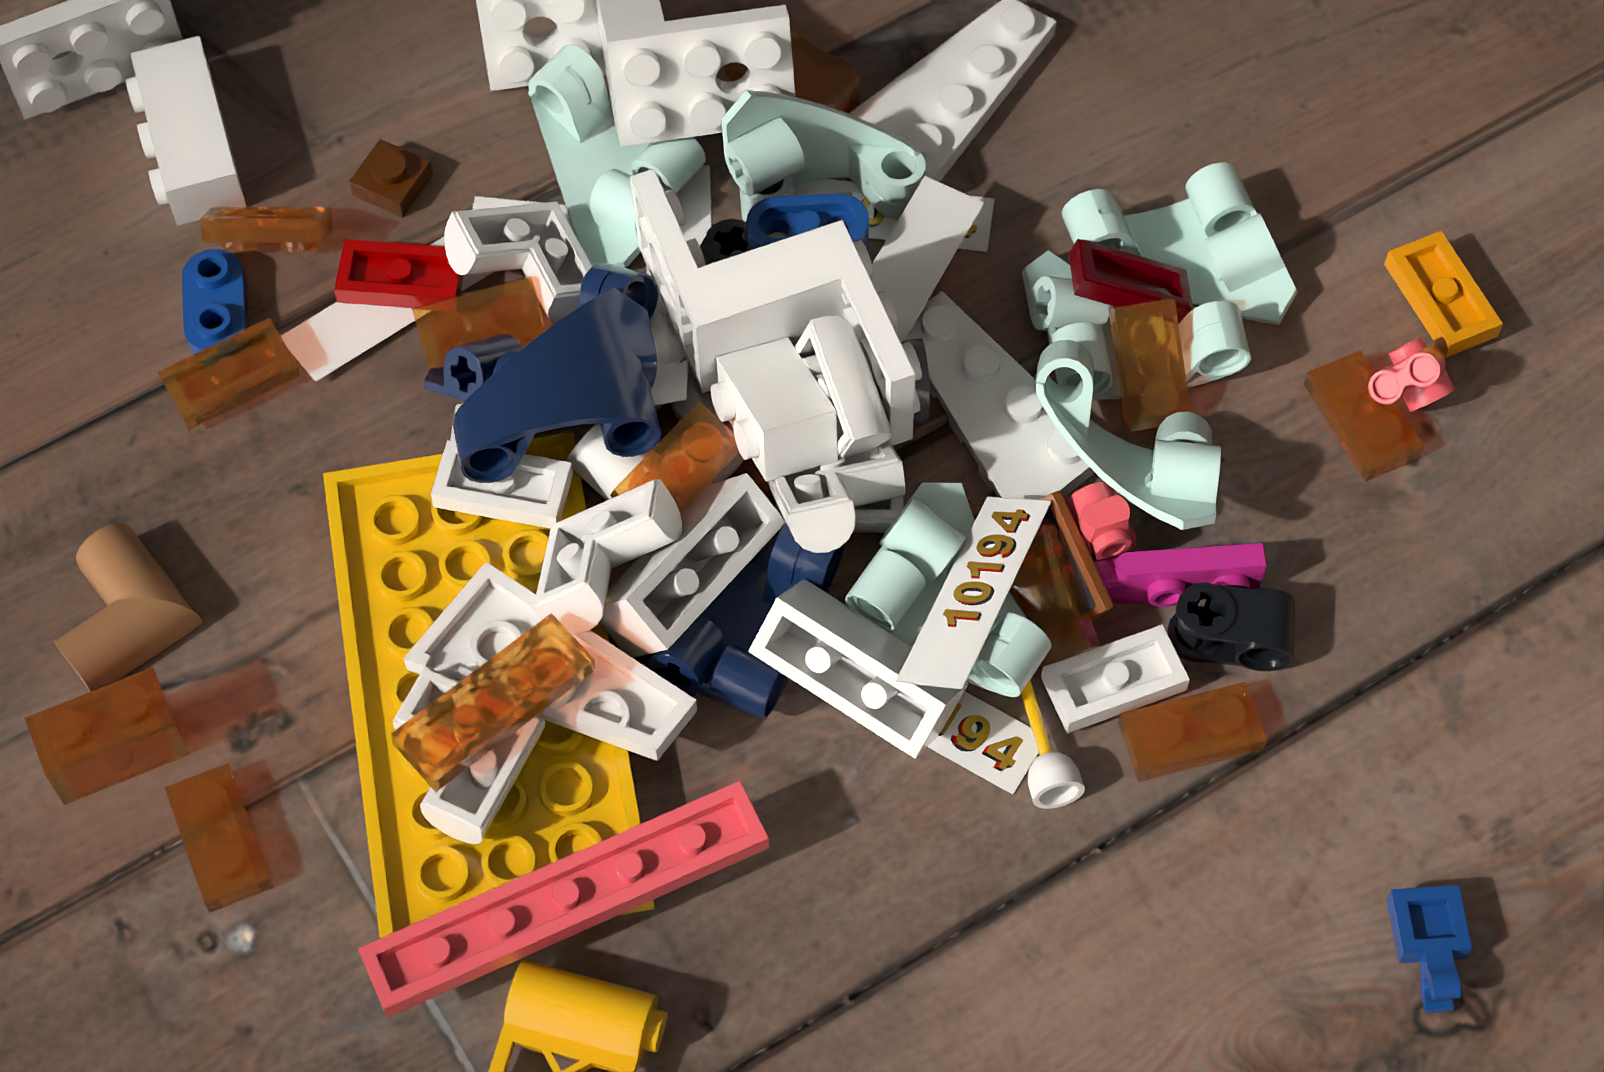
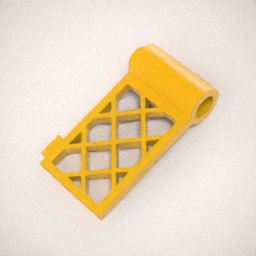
(578, 1021)

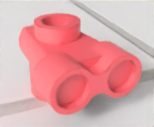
(1415, 375)
(1102, 521)

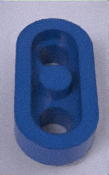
(804, 213)
(213, 298)

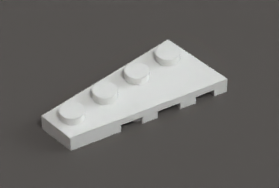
(960, 84)
(994, 407)
(614, 704)

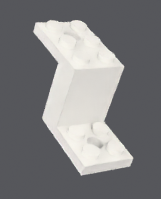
(100, 42)
(654, 68)
(772, 297)

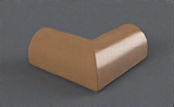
(141, 613)

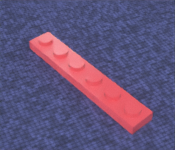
(563, 898)

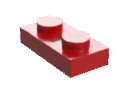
(394, 274)

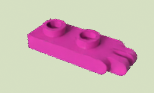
(1165, 574)

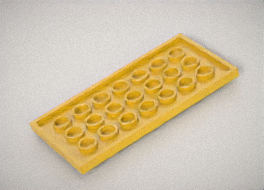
(394, 577)

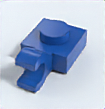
(1431, 930)

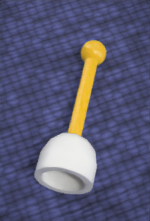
(1052, 776)

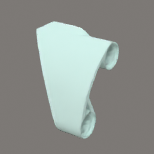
(788, 141)
(588, 159)
(1209, 235)
(1209, 334)
(1170, 482)
(910, 572)

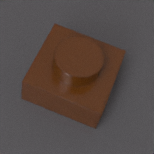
(391, 178)

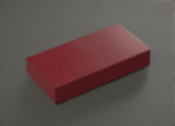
(1126, 278)

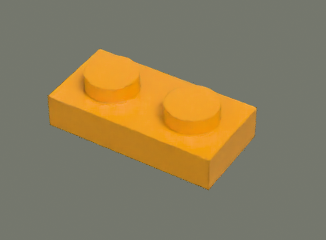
(1443, 294)

